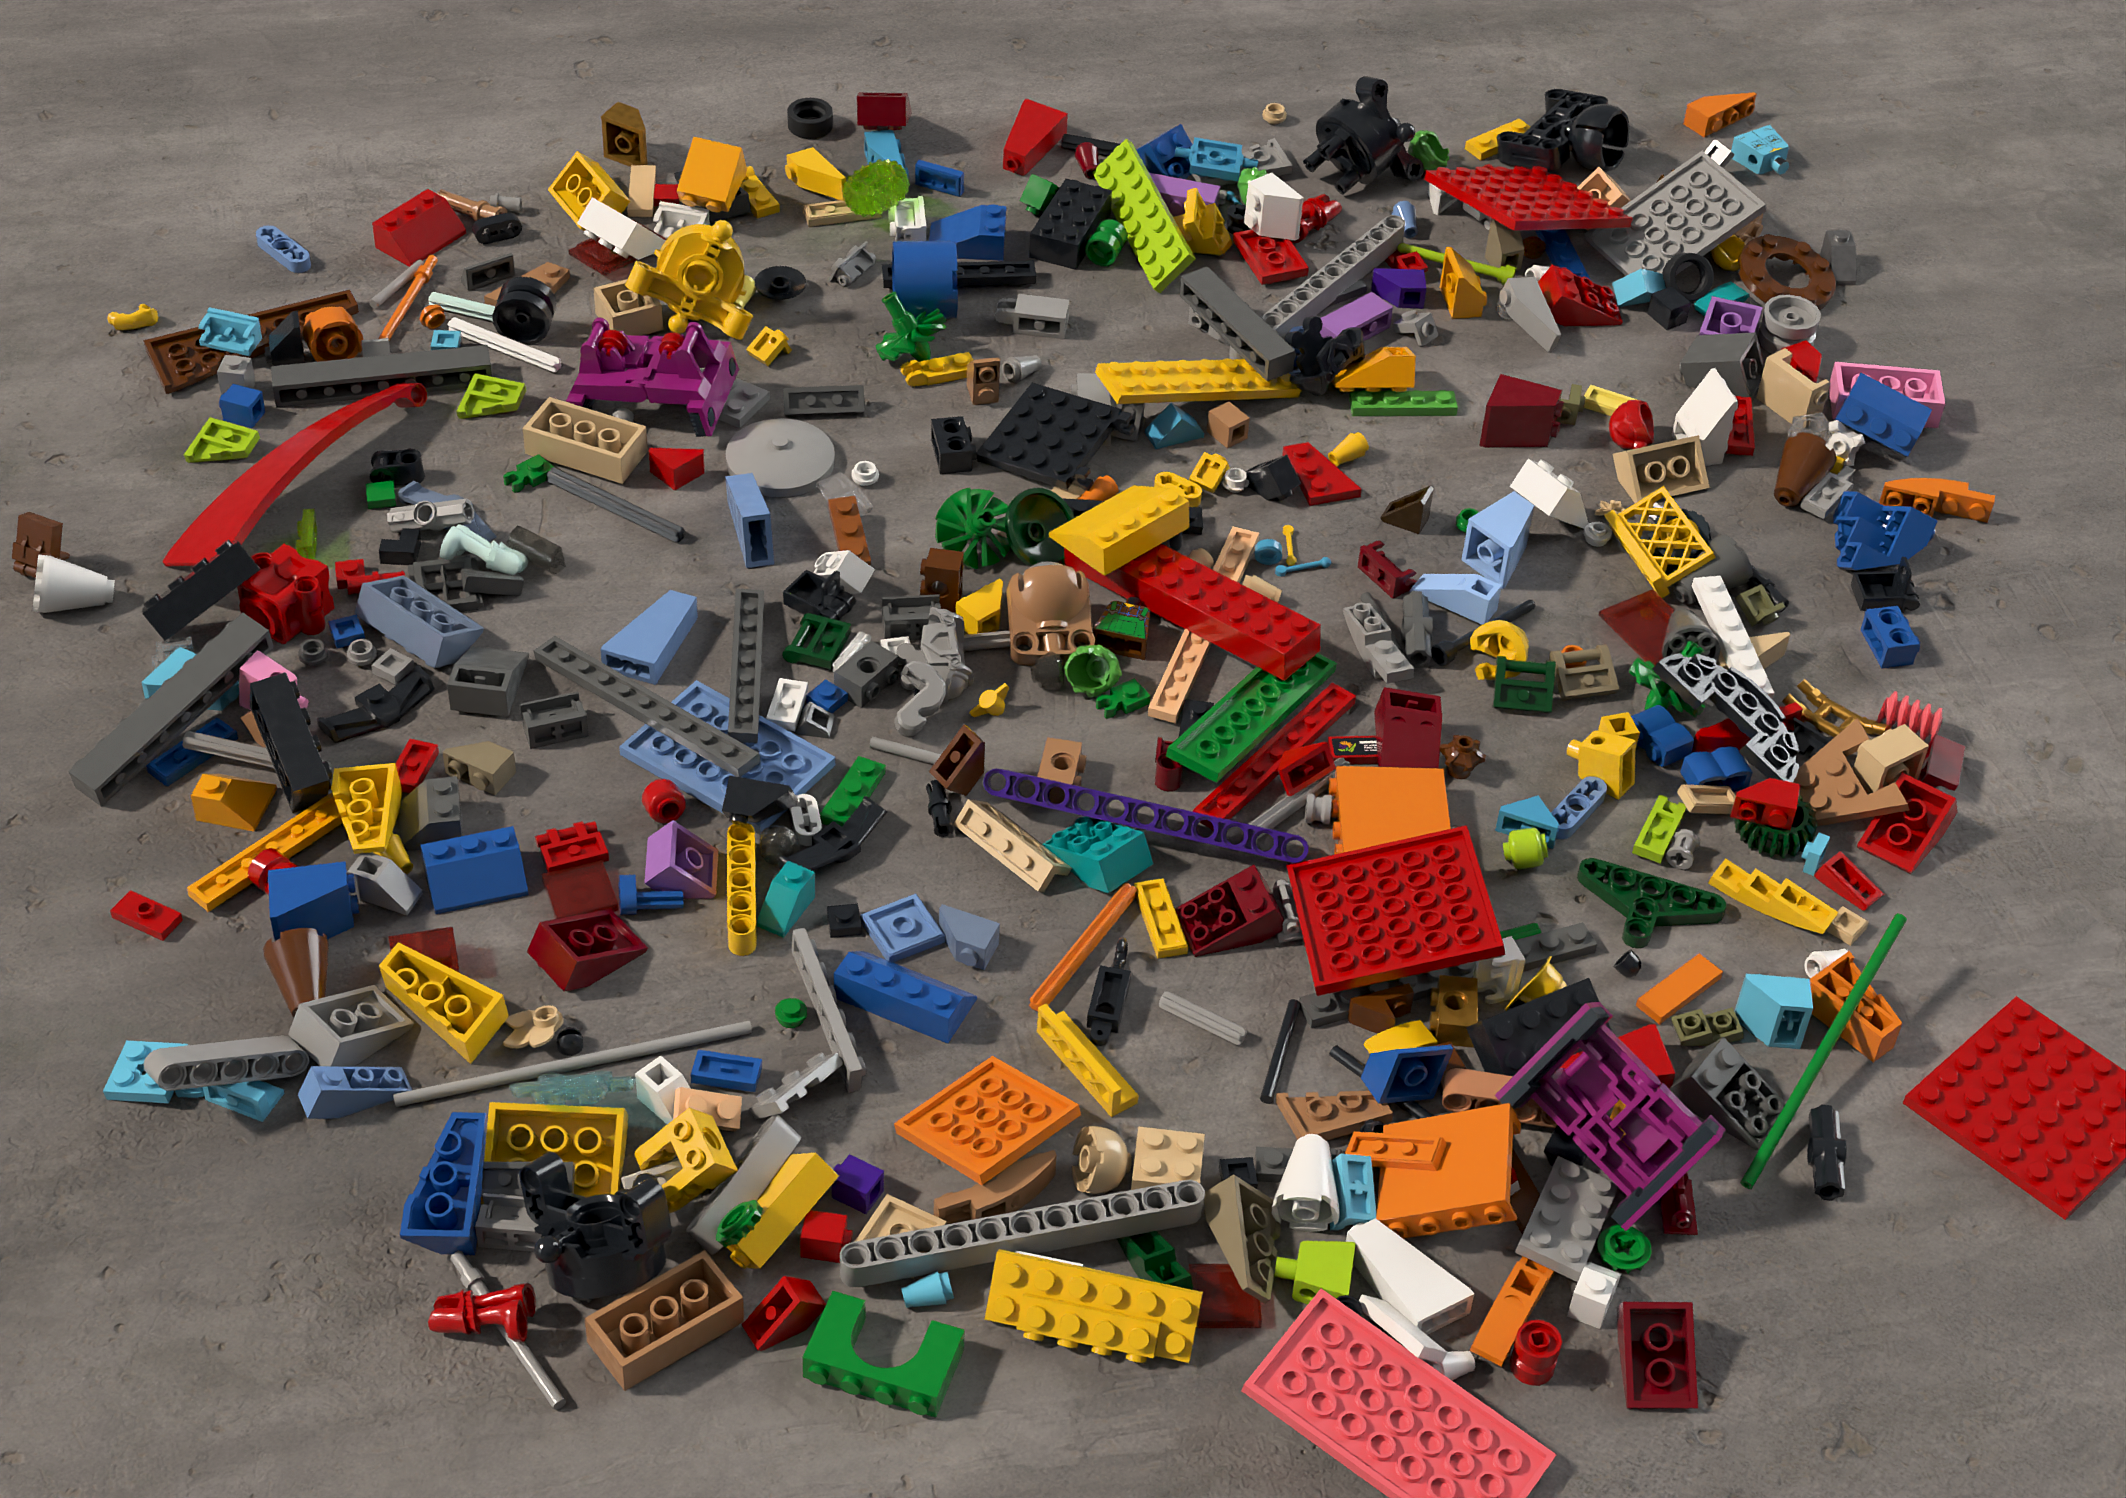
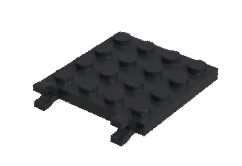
(1052, 436)

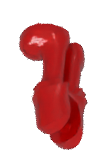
(1318, 213)
(467, 1312)

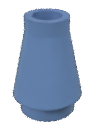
(1408, 213)

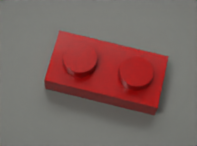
(415, 763)

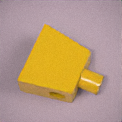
(1607, 758)

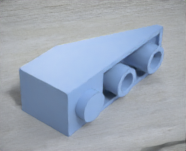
(1461, 593)

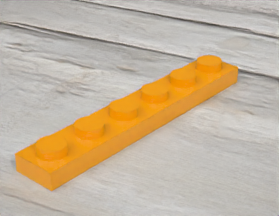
(288, 839)

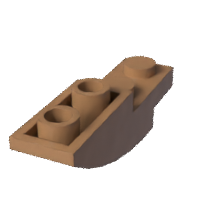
(1003, 1194)

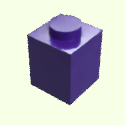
(858, 1184)

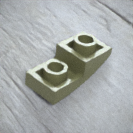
(1702, 1030)

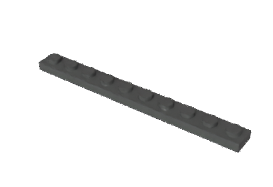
(647, 707)
(1559, 943)

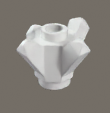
(1844, 441)

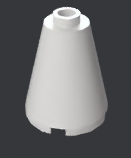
(1308, 1187)

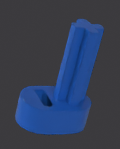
(631, 900)

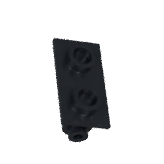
(1808, 736)

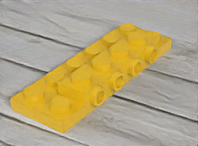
(1093, 1308)

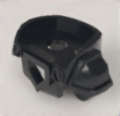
(1323, 356)

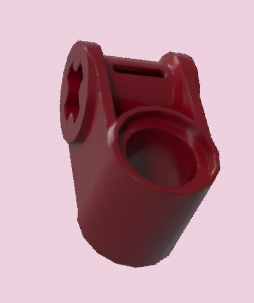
(1168, 772)

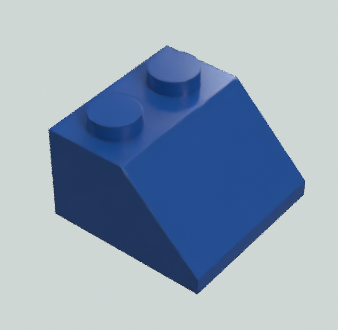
(1406, 1073)

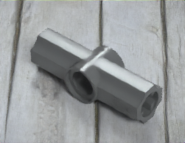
(1417, 629)

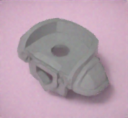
(942, 650)

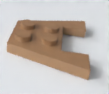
(1834, 788)

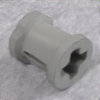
(1683, 849)

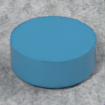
(1268, 551)

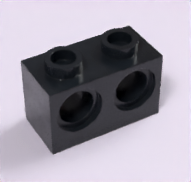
(952, 445)

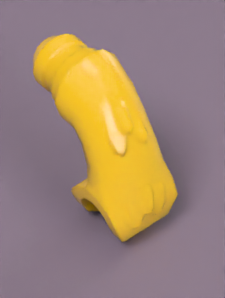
(138, 319)

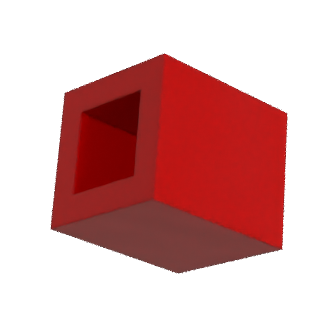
(824, 1236)

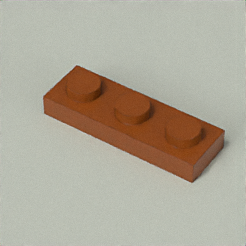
(848, 527)

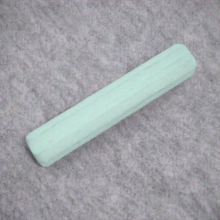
(462, 306)

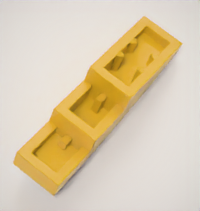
(1781, 901)

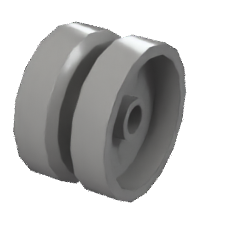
(1788, 322)

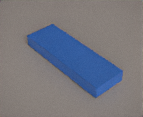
(180, 761)

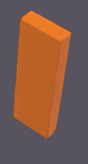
(1679, 988)
(1398, 1150)

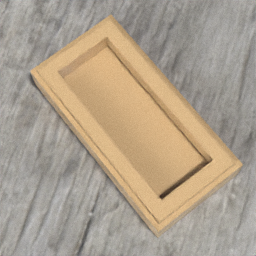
(1707, 798)

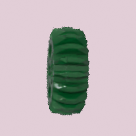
(1780, 840)

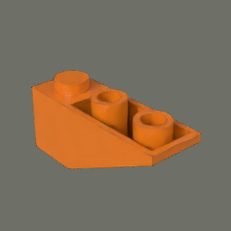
(1718, 111)

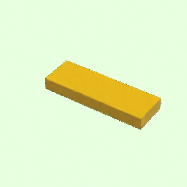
(1160, 918)

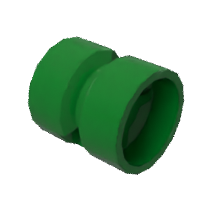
(1106, 242)

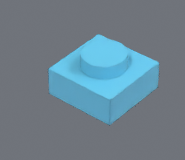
(445, 339)
(1814, 853)

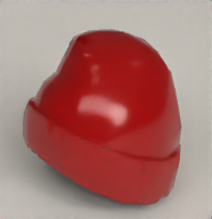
(1632, 425)

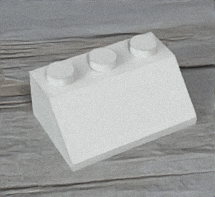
(618, 231)

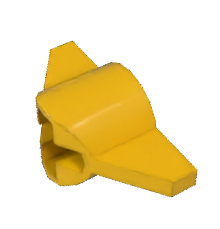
(991, 702)

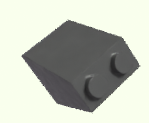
(1732, 355)

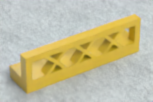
(1085, 1061)

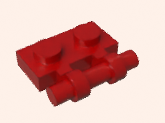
(571, 846)

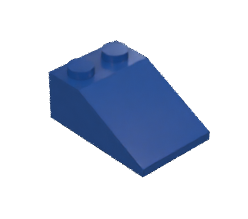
(976, 231)

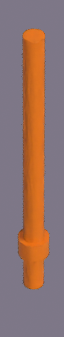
(422, 277)

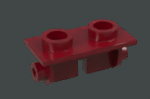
(1679, 1208)

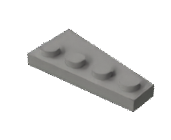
(1269, 157)

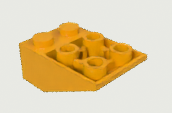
(1379, 369)

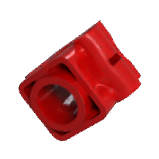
(287, 594)

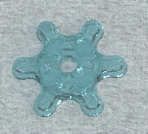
(557, 1088)

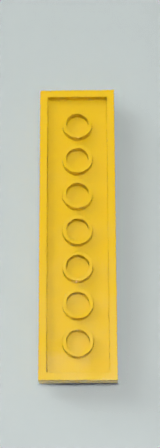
(1190, 381)

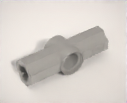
(444, 515)

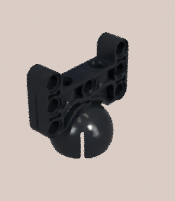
(1573, 124)

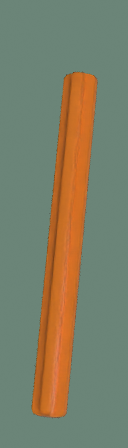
(1083, 946)

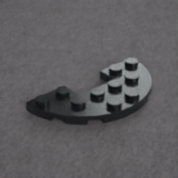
(1743, 702)

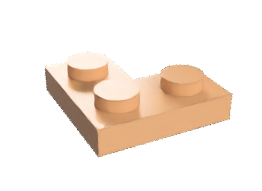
(723, 1107)

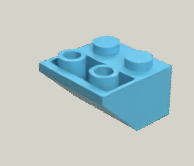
(1775, 1009)

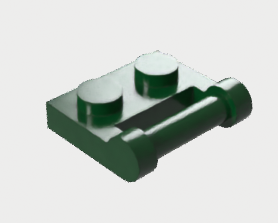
(825, 644)
(1520, 693)

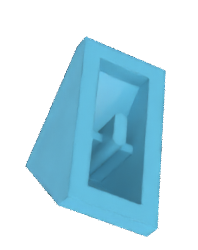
(1637, 287)

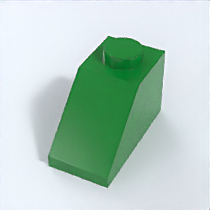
(1038, 194)

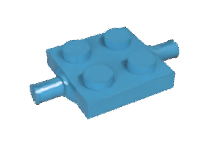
(1215, 159)

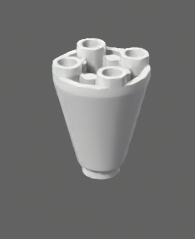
(68, 586)

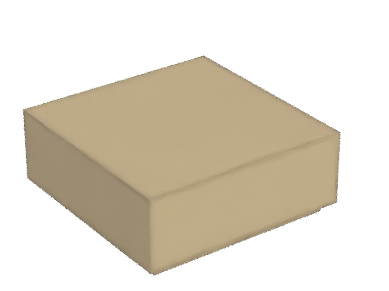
(1847, 926)

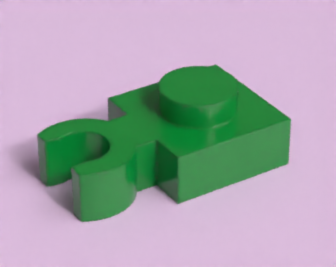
(528, 472)
(1125, 697)

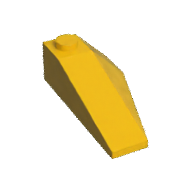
(368, 804)

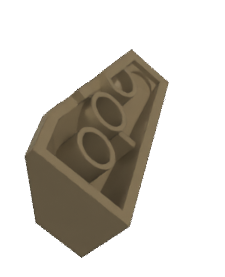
(1245, 1232)

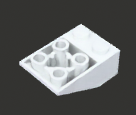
(1709, 415)

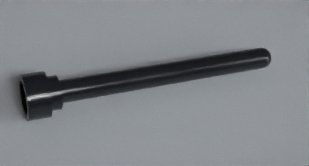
(1445, 651)

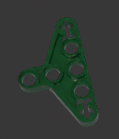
(1663, 906)

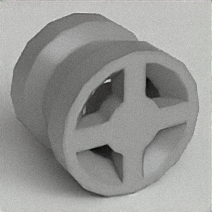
(1318, 808)

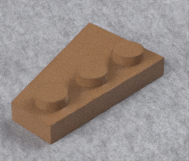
(1331, 1115)

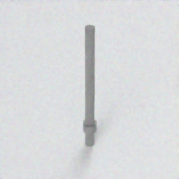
(475, 1281)

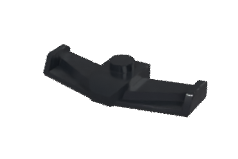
(378, 707)
(839, 842)

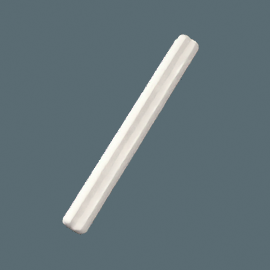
(505, 345)

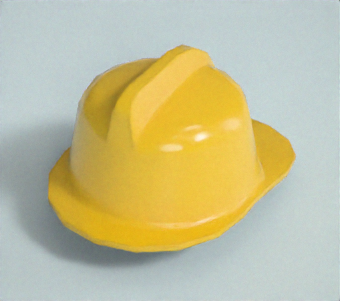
(1545, 982)

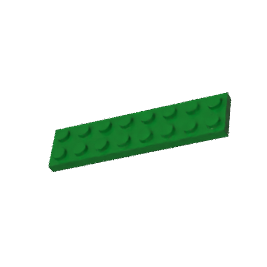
(1246, 718)

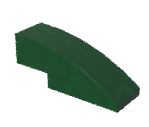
(1155, 1259)

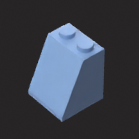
(1498, 538)

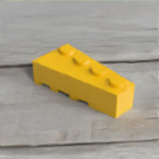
(446, 1000)

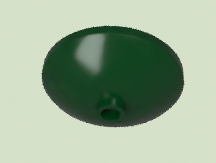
(1038, 512)

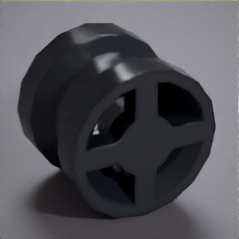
(1236, 219)

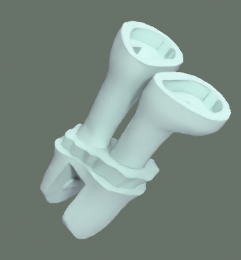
(497, 556)

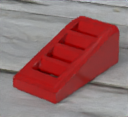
(1840, 867)

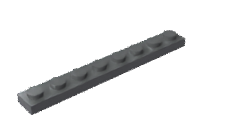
(746, 666)

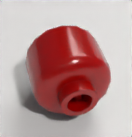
(663, 801)

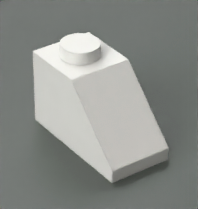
(1593, 1294)

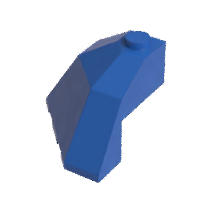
(1878, 534)

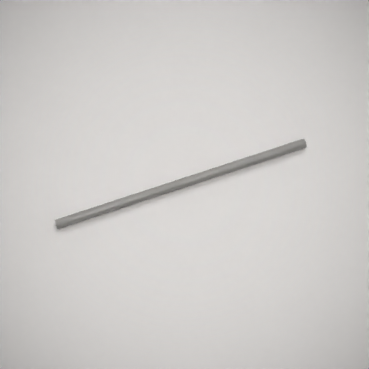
(572, 1063)

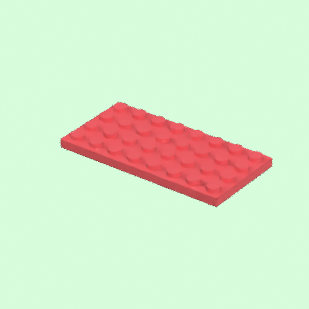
(1391, 1412)

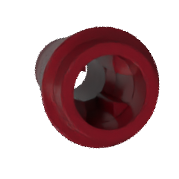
(1087, 158)

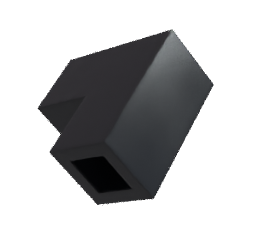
(401, 551)

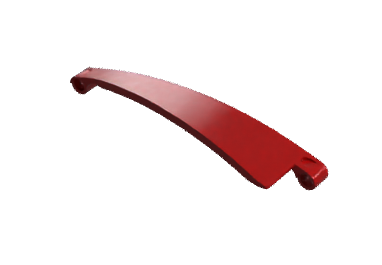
(249, 496)

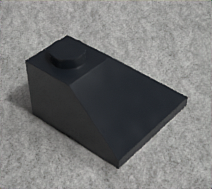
(755, 800)

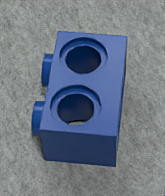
(1890, 637)

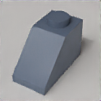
(969, 936)

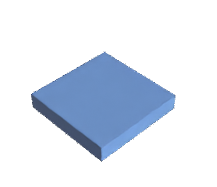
(902, 928)

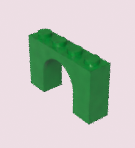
(913, 1385)

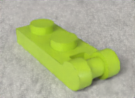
(1659, 829)

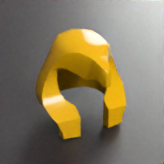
(1499, 639)

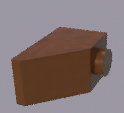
(961, 762)

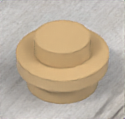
(1274, 113)

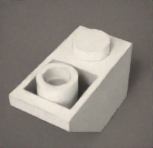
(852, 569)
(657, 1087)

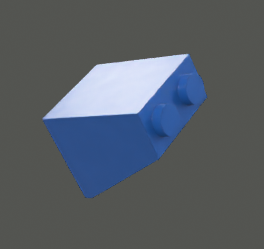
(312, 898)

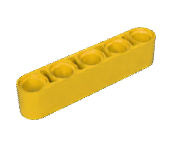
(741, 889)

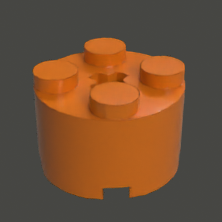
(332, 334)

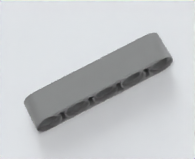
(225, 1062)
(755, 1171)

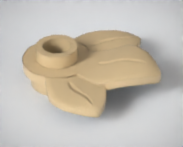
(533, 1027)

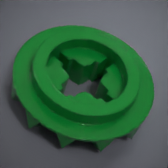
(738, 1222)
(1632, 1238)

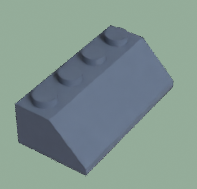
(417, 620)

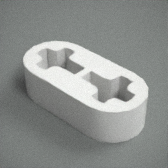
(810, 819)

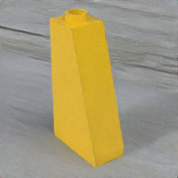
(784, 1204)

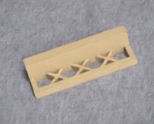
(1010, 844)

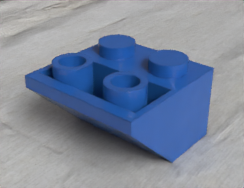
(1160, 152)

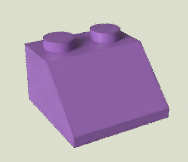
(1731, 317)
(681, 863)

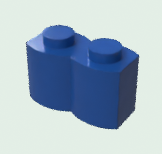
(1662, 736)
(1718, 768)

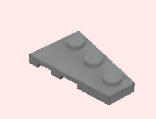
(776, 1101)

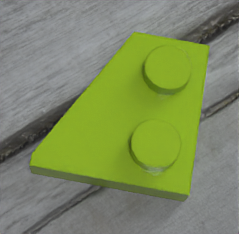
(490, 396)
(221, 442)

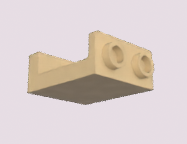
(1788, 390)

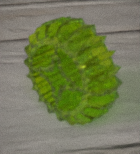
(876, 187)

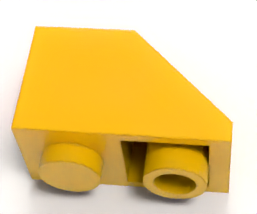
(982, 609)

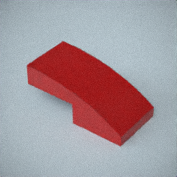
(1406, 261)

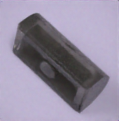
(537, 549)

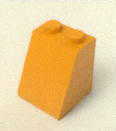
(711, 175)

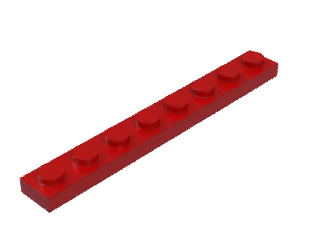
(1264, 764)

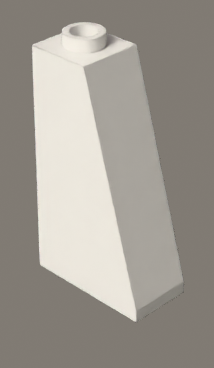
(1408, 1278)

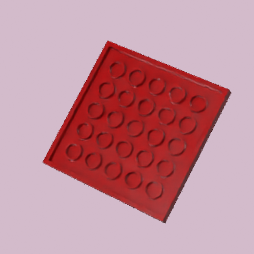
(1528, 198)
(1394, 910)
(2031, 1106)

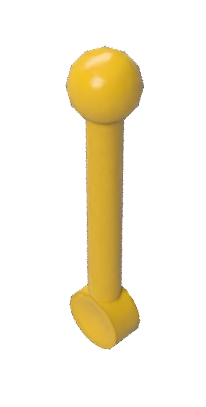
(1288, 531)

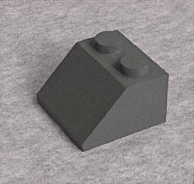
(431, 813)

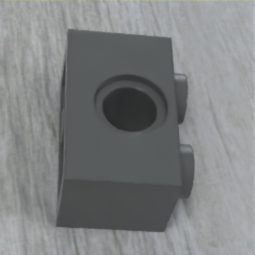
(867, 673)

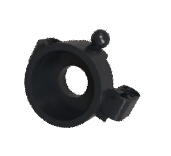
(598, 1241)

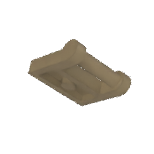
(1585, 680)

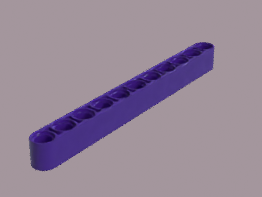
(1130, 815)

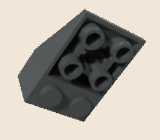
(486, 680)
(1731, 1091)

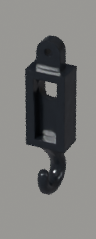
(1109, 990)

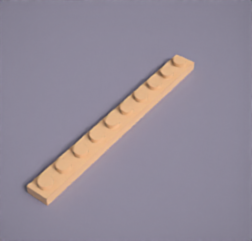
(1191, 648)

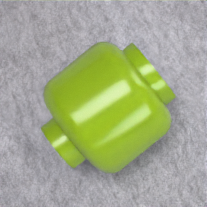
(1526, 848)

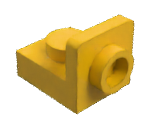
(768, 345)
(1209, 471)

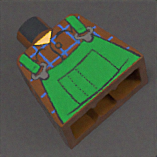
(1124, 628)

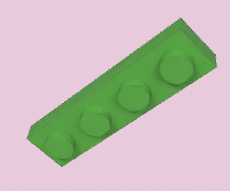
(1403, 403)

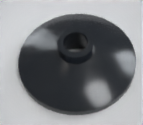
(780, 282)

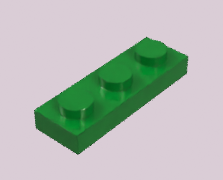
(859, 782)

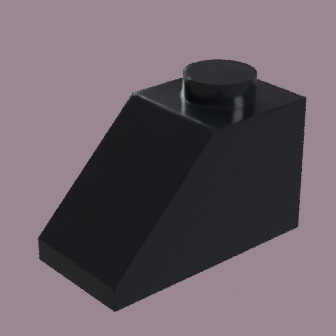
(286, 343)
(1273, 478)

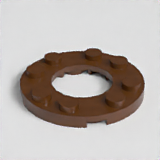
(1763, 286)

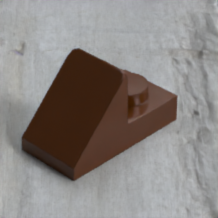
(1379, 1009)

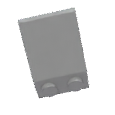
(348, 1026)

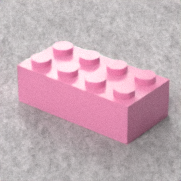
(1917, 384)

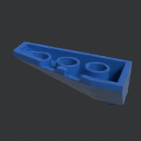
(448, 1195)

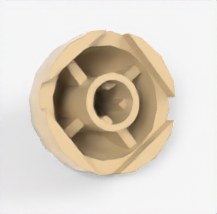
(1101, 1160)

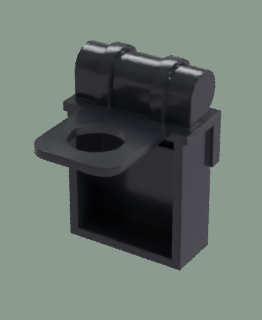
(1886, 589)
(819, 595)

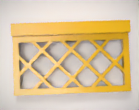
(1644, 557)

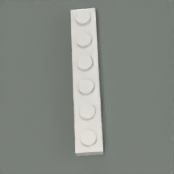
(1729, 630)

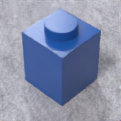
(242, 405)

